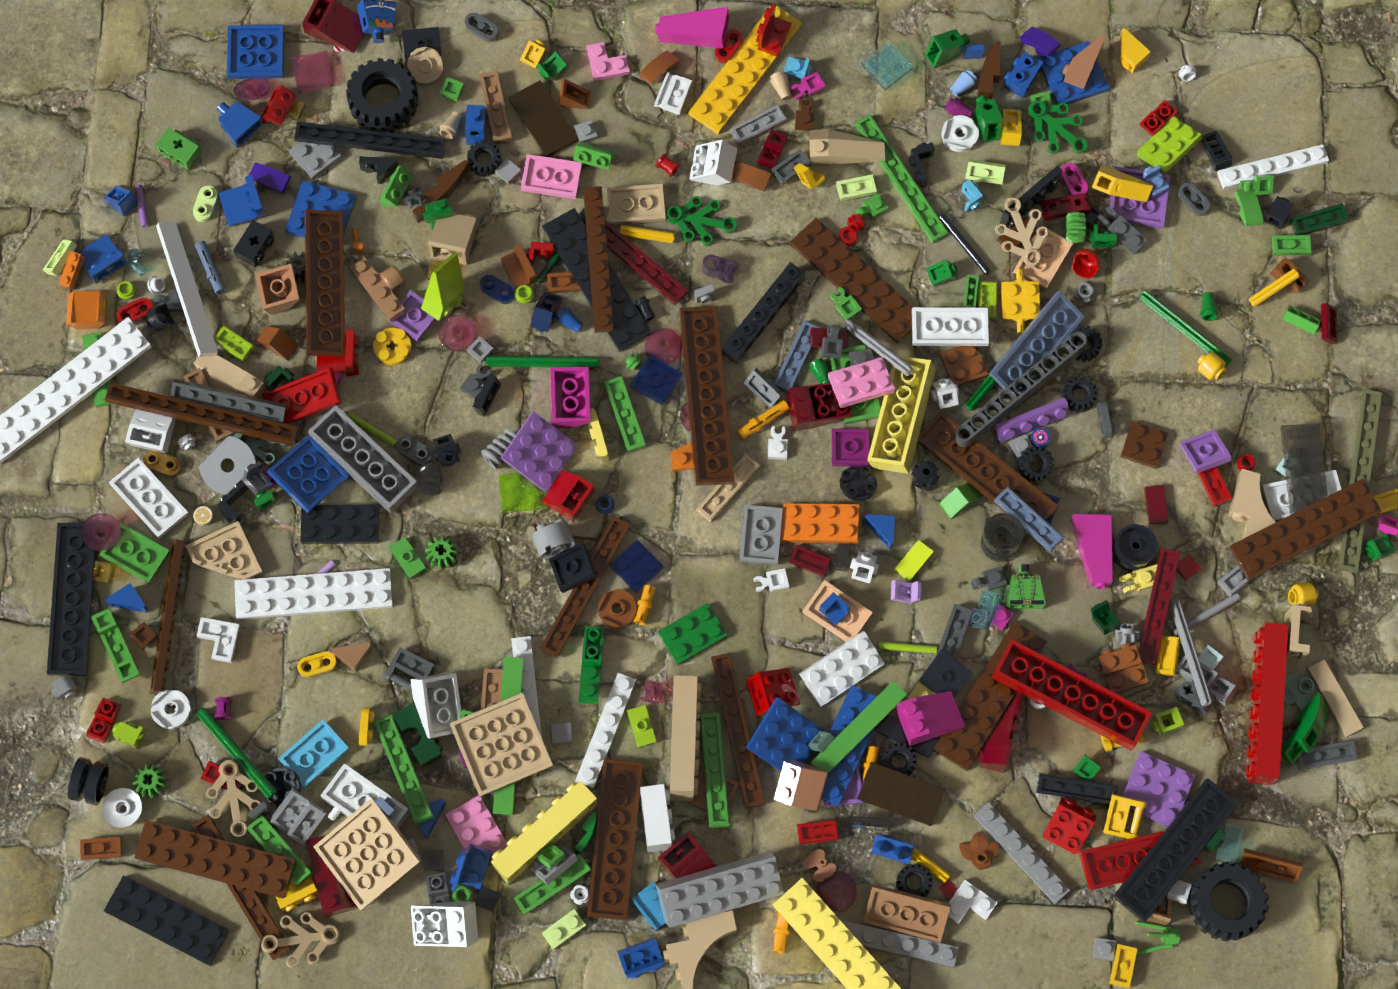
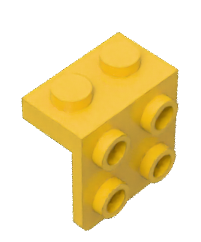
(296, 895)

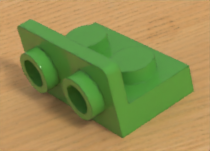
(593, 155)
(396, 187)

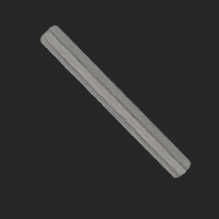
(878, 347)

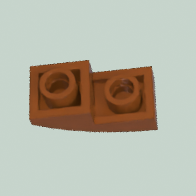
(657, 68)
(751, 176)

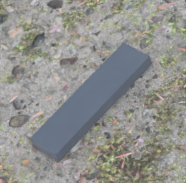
(795, 359)
(1030, 520)

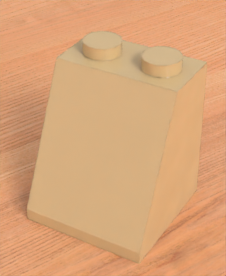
(453, 235)

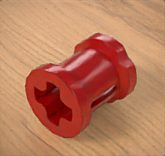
(667, 165)

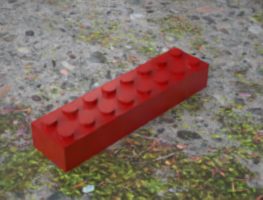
(1071, 695)
(1267, 704)

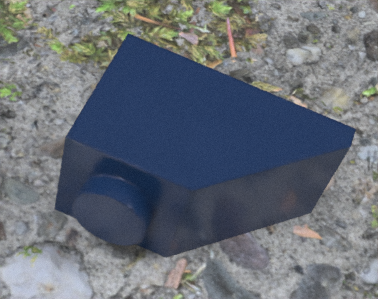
(545, 312)

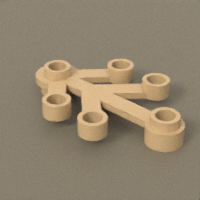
(1023, 233)
(232, 794)
(304, 938)

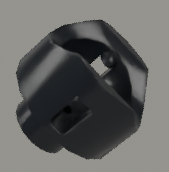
(159, 317)

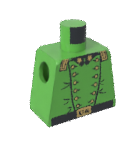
(1025, 590)

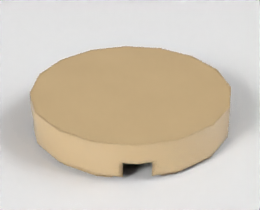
(425, 65)

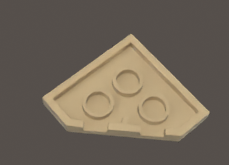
(226, 553)

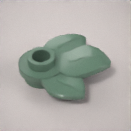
(1294, 691)

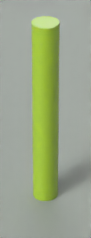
(372, 429)
(907, 647)

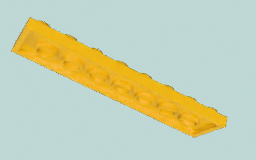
(738, 78)

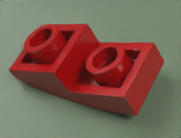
(1158, 118)
(104, 720)

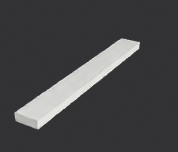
(187, 289)

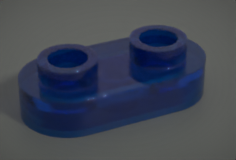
(495, 290)

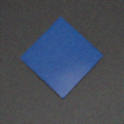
(974, 51)

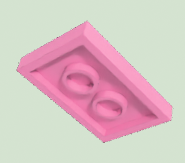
(551, 176)
(861, 382)
(476, 826)

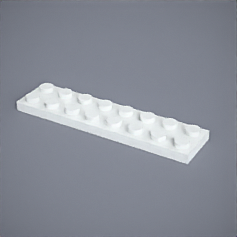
(313, 593)

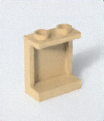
(1292, 618)

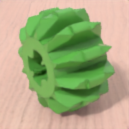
(1075, 227)
(449, 554)
(143, 786)

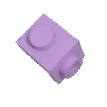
(906, 591)

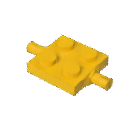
(1020, 300)

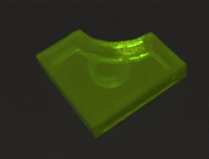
(517, 496)

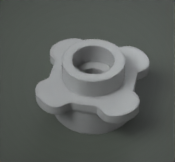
(1083, 286)

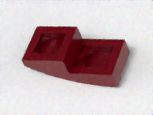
(772, 149)

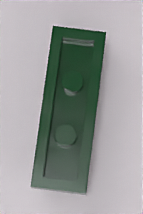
(1319, 219)

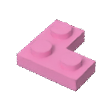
(605, 67)

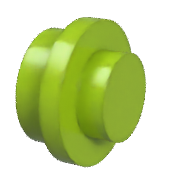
(126, 290)
(524, 294)

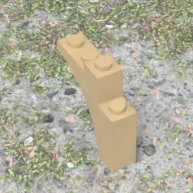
(1248, 503)
(701, 936)

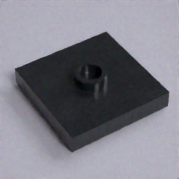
(420, 38)
(572, 568)
(945, 674)

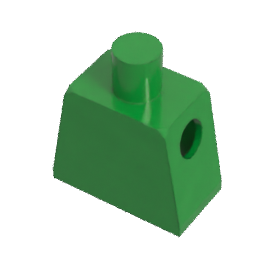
(946, 47)
(988, 119)

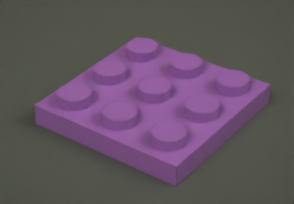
(1137, 212)
(539, 451)
(1159, 785)

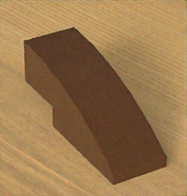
(990, 72)

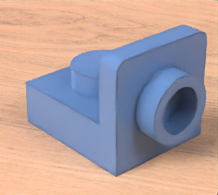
(1153, 176)

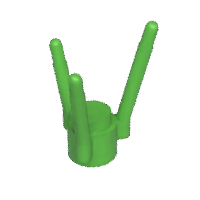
(1168, 935)

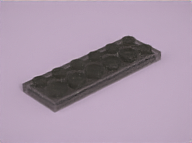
(1303, 465)

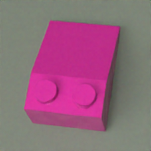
(929, 716)

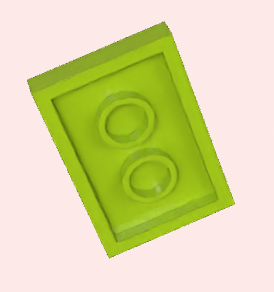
(1169, 144)

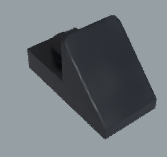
(383, 166)

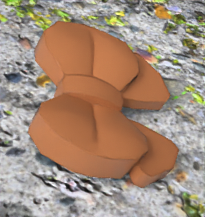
(825, 869)

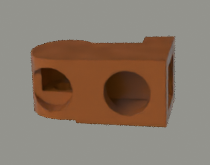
(1286, 266)

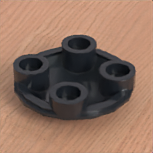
(858, 483)
(283, 781)

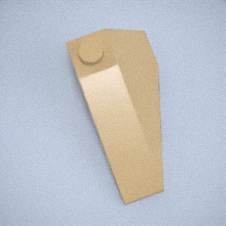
(842, 148)
(229, 377)

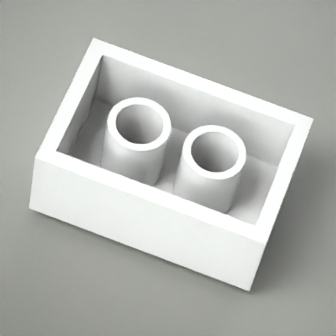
(657, 817)

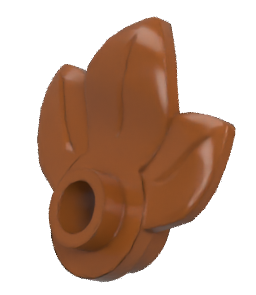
(979, 848)

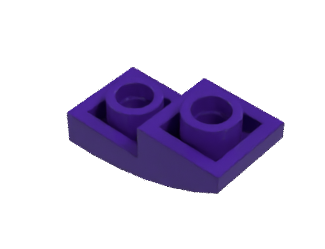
(1041, 41)
(270, 177)

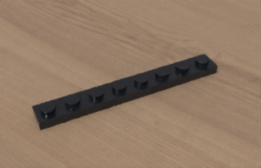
(369, 140)

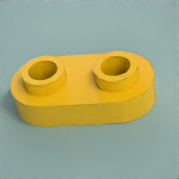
(316, 662)
(365, 733)

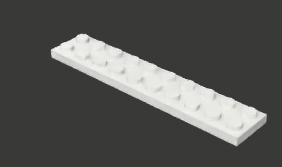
(70, 386)

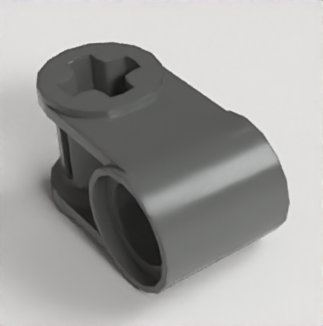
(1192, 699)

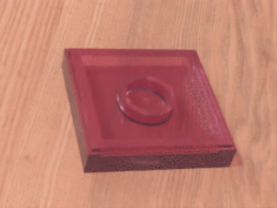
(312, 71)

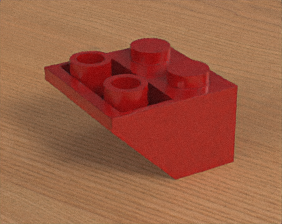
(569, 495)

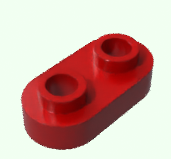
(729, 47)
(134, 310)

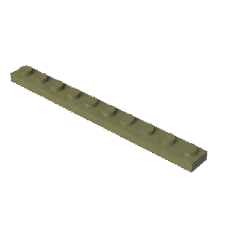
(1360, 469)

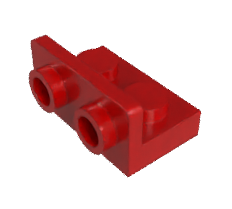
(278, 105)

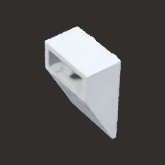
(150, 431)
(445, 924)

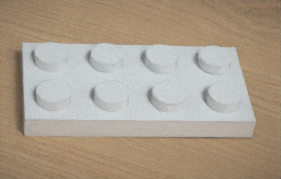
(949, 326)
(1276, 495)
(148, 498)
(841, 668)

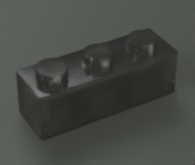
(842, 555)

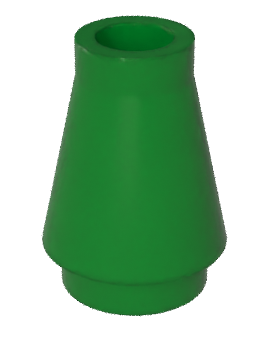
(1208, 307)
(820, 370)

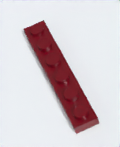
(644, 265)
(1158, 605)

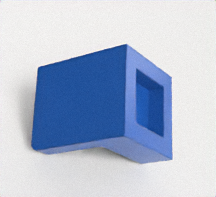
(834, 608)

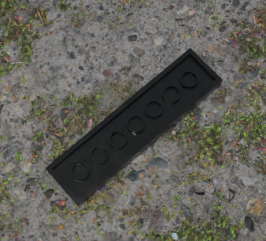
(570, 242)
(71, 603)
(1175, 850)

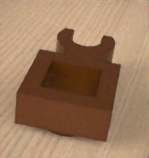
(804, 117)

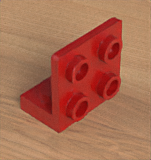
(772, 32)
(769, 685)

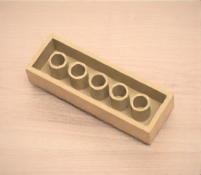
(683, 743)

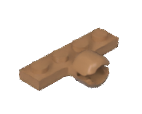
(381, 286)

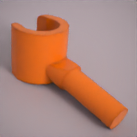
(358, 247)

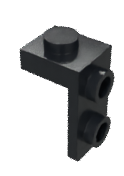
(918, 153)
(227, 500)

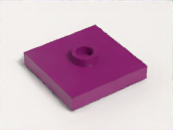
(850, 447)

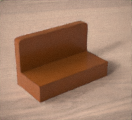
(518, 267)

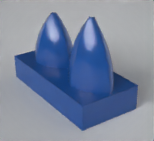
(893, 848)

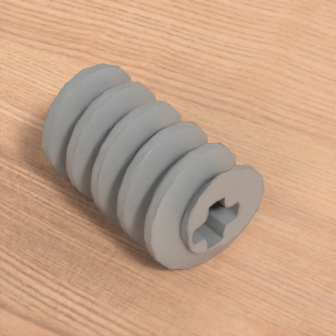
(495, 452)

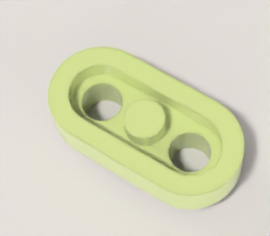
(205, 202)

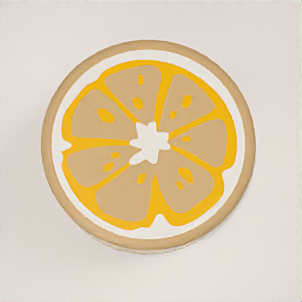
(203, 516)

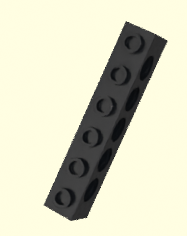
(763, 313)

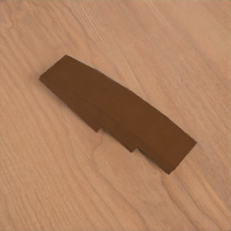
(444, 187)

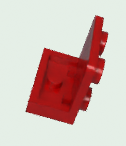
(342, 364)
(1069, 825)

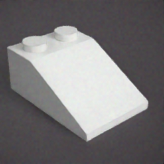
(437, 702)

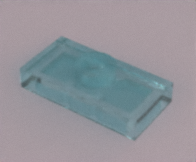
(1232, 840)

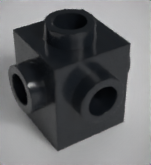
(446, 450)
(923, 481)

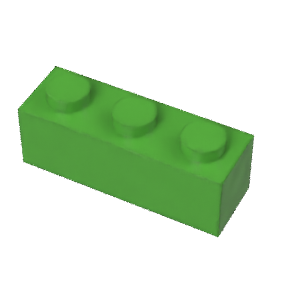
(970, 291)
(1301, 319)

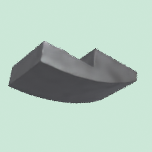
(437, 888)

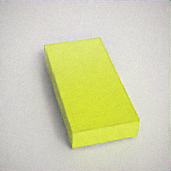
(913, 560)

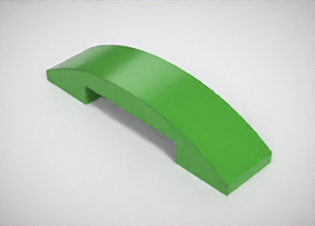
(115, 645)

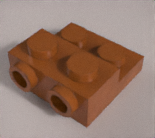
(1124, 668)

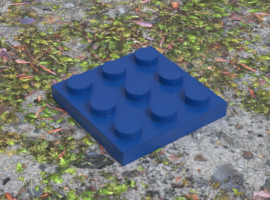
(255, 51)
(1066, 93)
(318, 198)
(308, 473)
(783, 735)

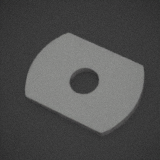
(212, 470)

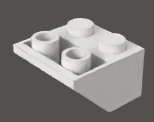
(713, 163)

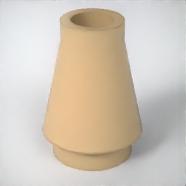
(780, 83)
(450, 126)

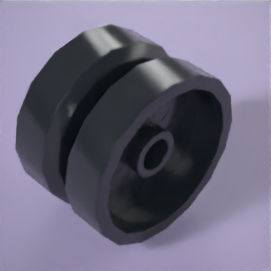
(1144, 548)
(88, 781)

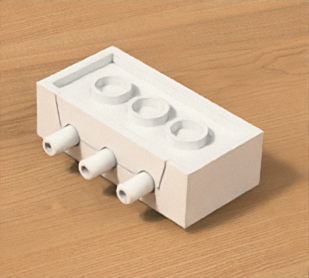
(351, 791)

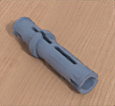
(218, 285)

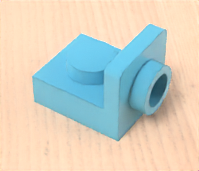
(797, 68)

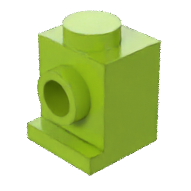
(1173, 718)
(128, 733)

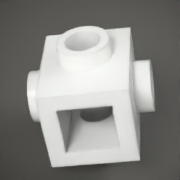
(945, 393)
(864, 566)

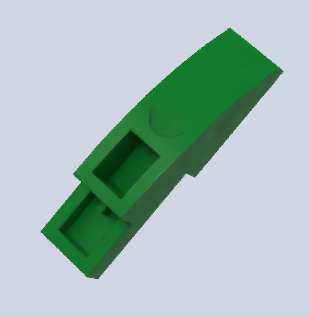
(591, 665)
(1309, 729)

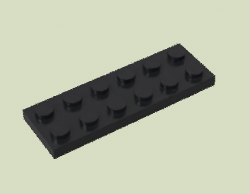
(166, 920)

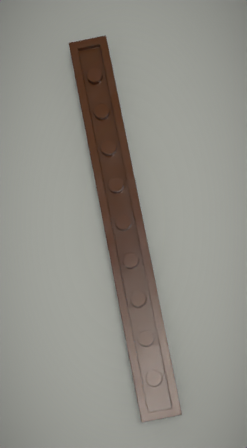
(201, 414)

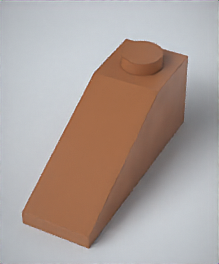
(1082, 64)

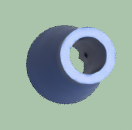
(568, 319)

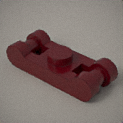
(1065, 205)

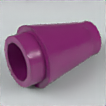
(957, 107)

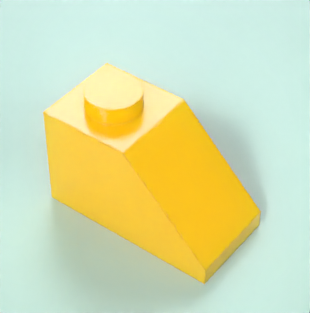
(1131, 51)

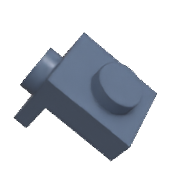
(387, 806)

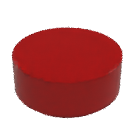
(848, 235)

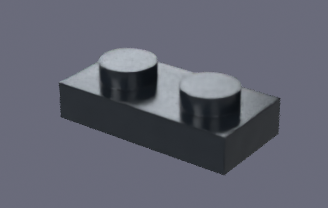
(486, 396)

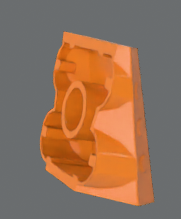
(86, 309)

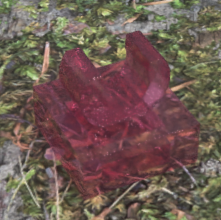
(653, 692)

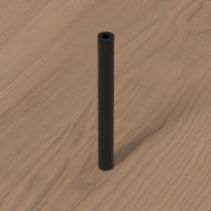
(964, 244)

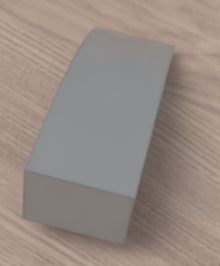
(1219, 687)

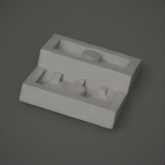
(297, 816)

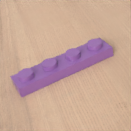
(1032, 420)

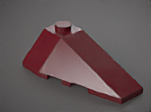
(998, 749)
(331, 893)

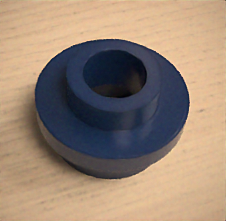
(604, 498)

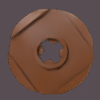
(619, 619)

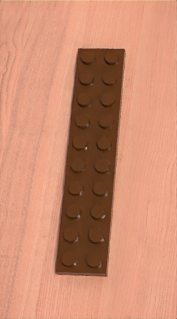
(706, 396)

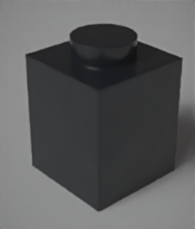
(1278, 212)

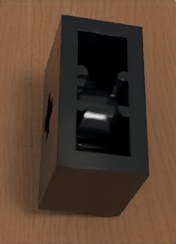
(254, 234)

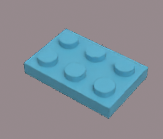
(314, 753)

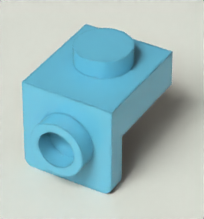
(973, 193)

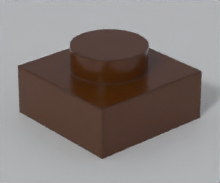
(143, 635)

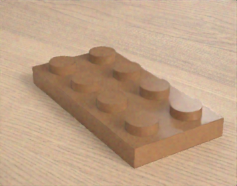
(906, 913)

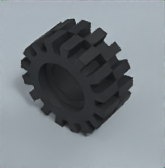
(483, 148)
(1095, 340)
(1084, 384)
(1025, 467)
(901, 749)
(920, 871)

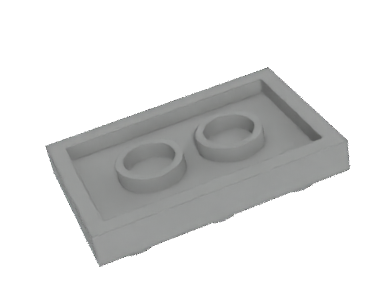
(761, 535)

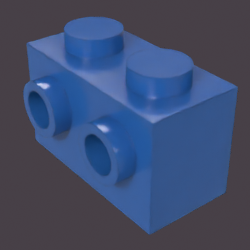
(1023, 75)

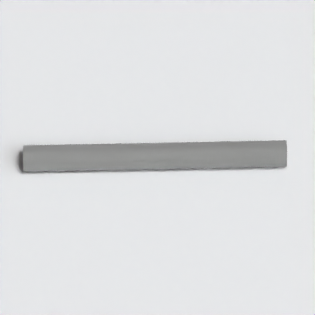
(1210, 612)

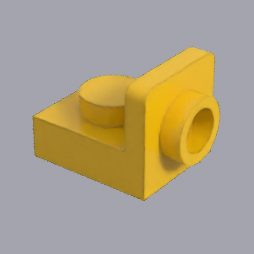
(534, 53)
(808, 177)

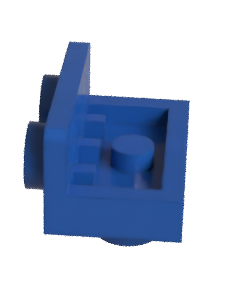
(640, 958)

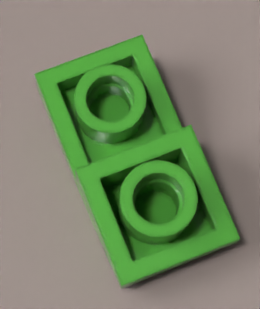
(1250, 207)

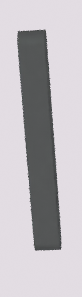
(1016, 396)

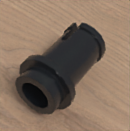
(645, 309)

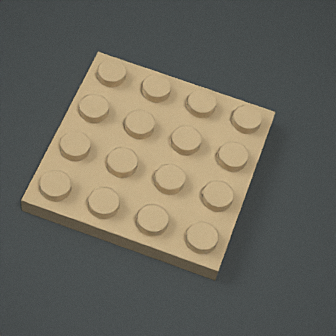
(501, 744)
(367, 854)

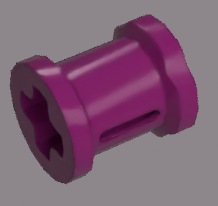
(223, 708)

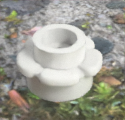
(1187, 73)
(156, 285)
(186, 442)
(580, 889)

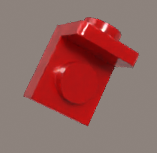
(539, 249)

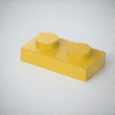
(1123, 966)

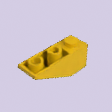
(1122, 185)

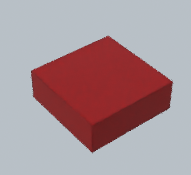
(1187, 567)

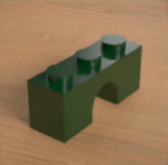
(427, 750)

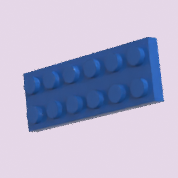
(842, 774)

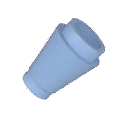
(963, 83)

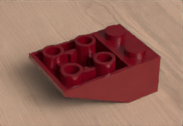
(334, 24)
(815, 406)
(685, 857)

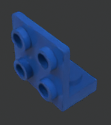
(241, 203)
(102, 259)
(471, 867)

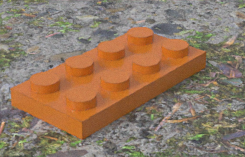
(820, 523)

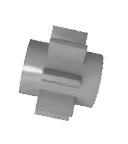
(1127, 634)

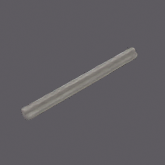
(1190, 652)

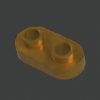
(161, 464)

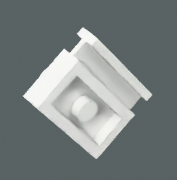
(673, 93)

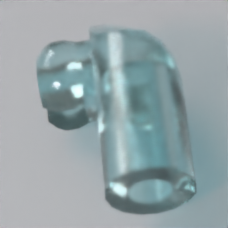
(133, 262)

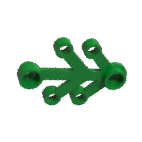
(1054, 125)
(698, 219)

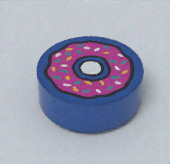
(1040, 437)

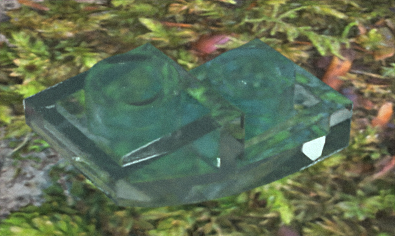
(987, 608)

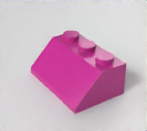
(569, 397)

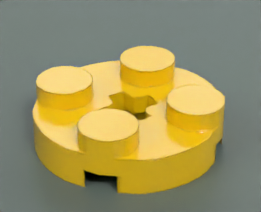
(395, 336)

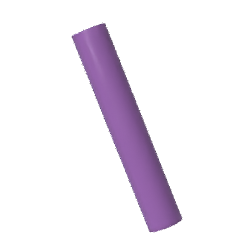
(141, 206)

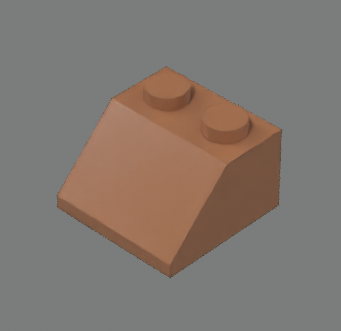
(278, 289)
(801, 785)

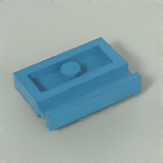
(649, 906)

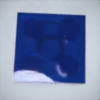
(656, 380)
(636, 566)

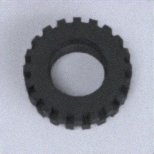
(376, 74)
(1249, 886)

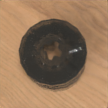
(1006, 528)

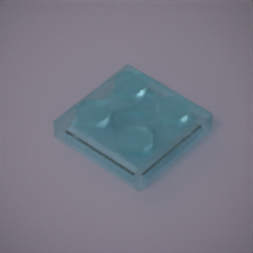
(887, 65)

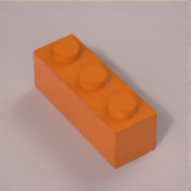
(71, 270)

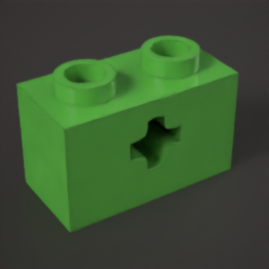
(186, 153)

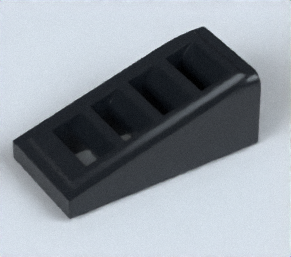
(1220, 161)

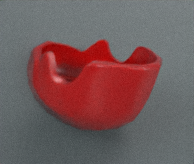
(1086, 263)

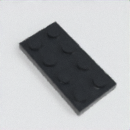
(1034, 195)
(340, 524)

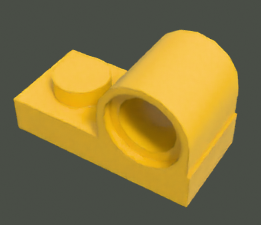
(1011, 127)

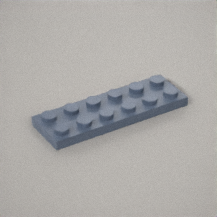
(1042, 335)

